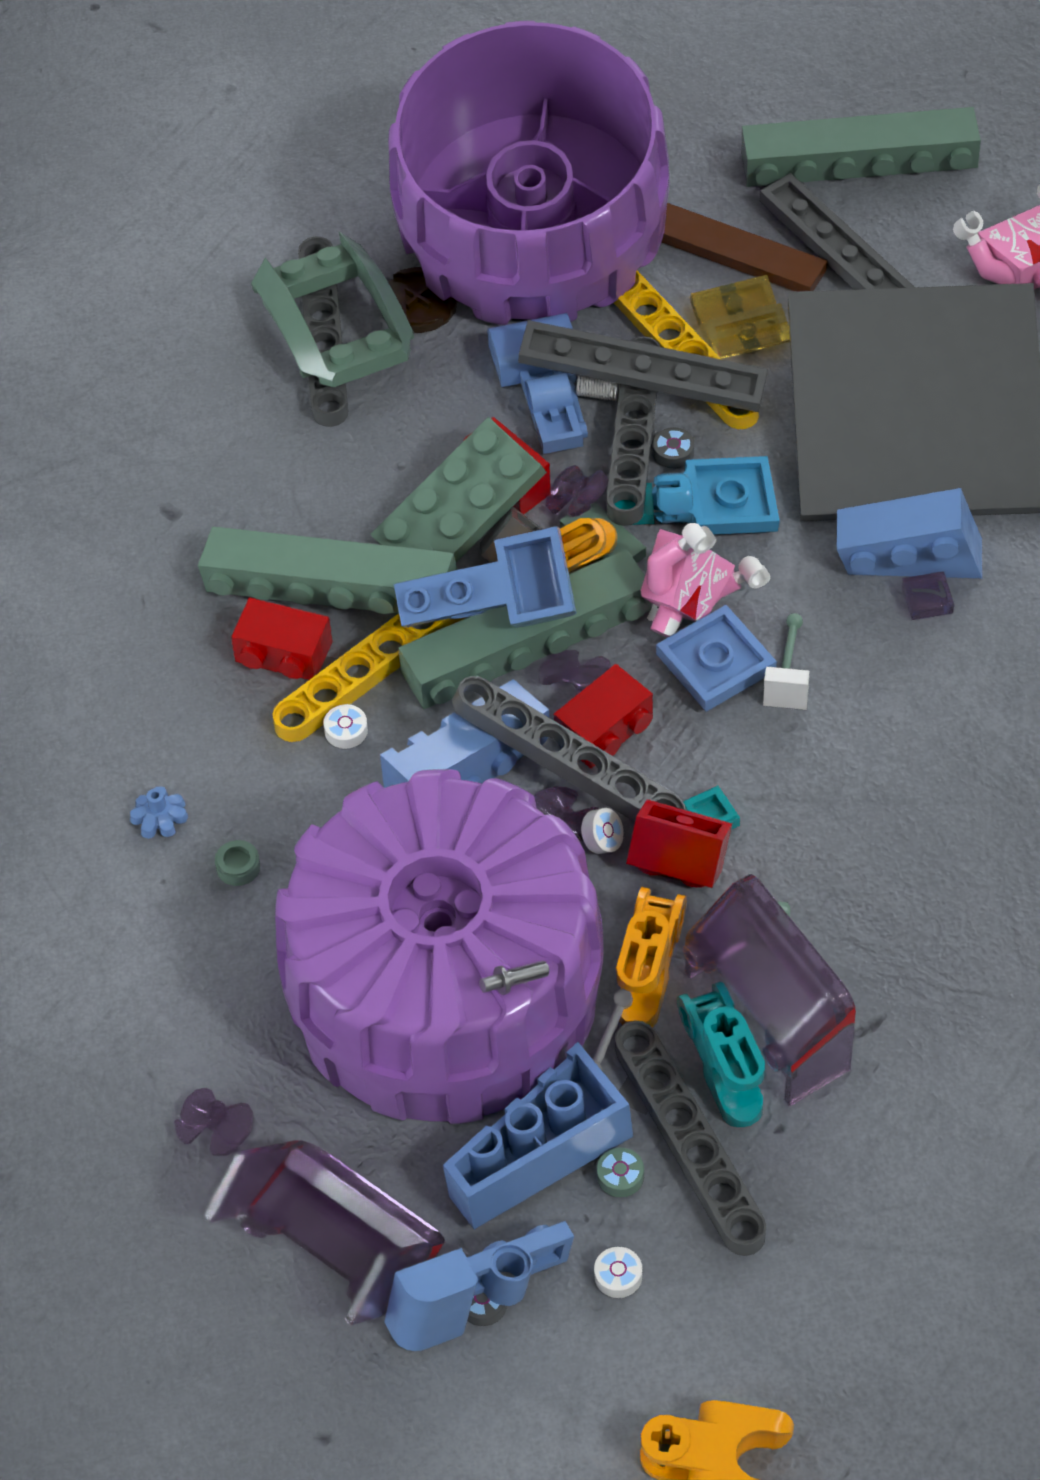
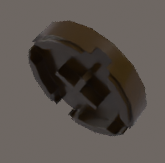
(421, 306)

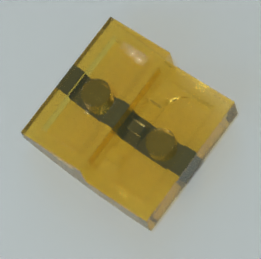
(740, 317)

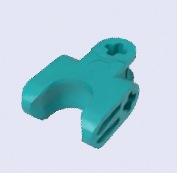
(728, 1053)

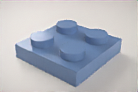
(715, 657)

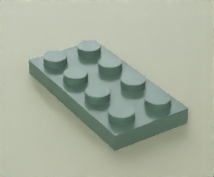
(463, 494)

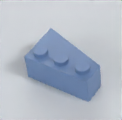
(911, 537)

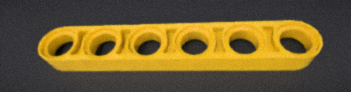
(688, 341)
(347, 687)

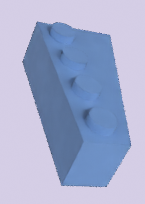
(459, 747)
(539, 1140)

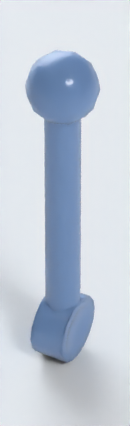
(572, 378)

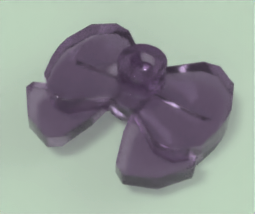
(573, 484)
(567, 668)
(558, 802)
(229, 1123)

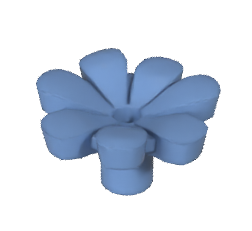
(158, 812)

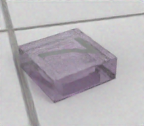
(927, 595)

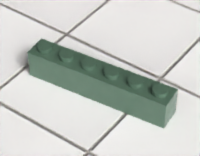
(861, 146)
(313, 569)
(491, 647)

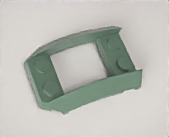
(320, 270)

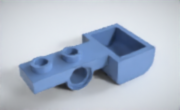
(545, 389)
(526, 578)
(435, 1297)

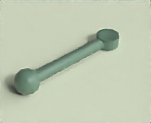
(794, 622)

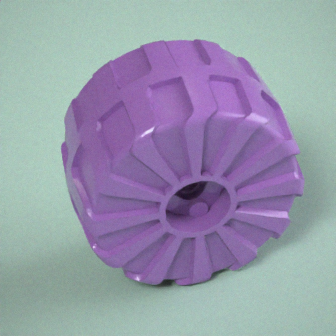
(529, 171)
(402, 918)

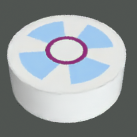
(345, 726)
(602, 831)
(618, 1272)

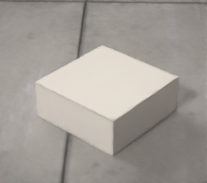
(786, 688)

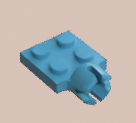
(719, 494)

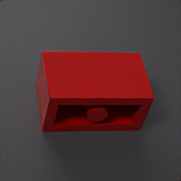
(281, 639)
(608, 711)
(679, 844)

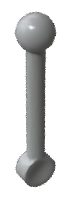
(623, 1000)

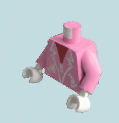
(1007, 250)
(690, 578)

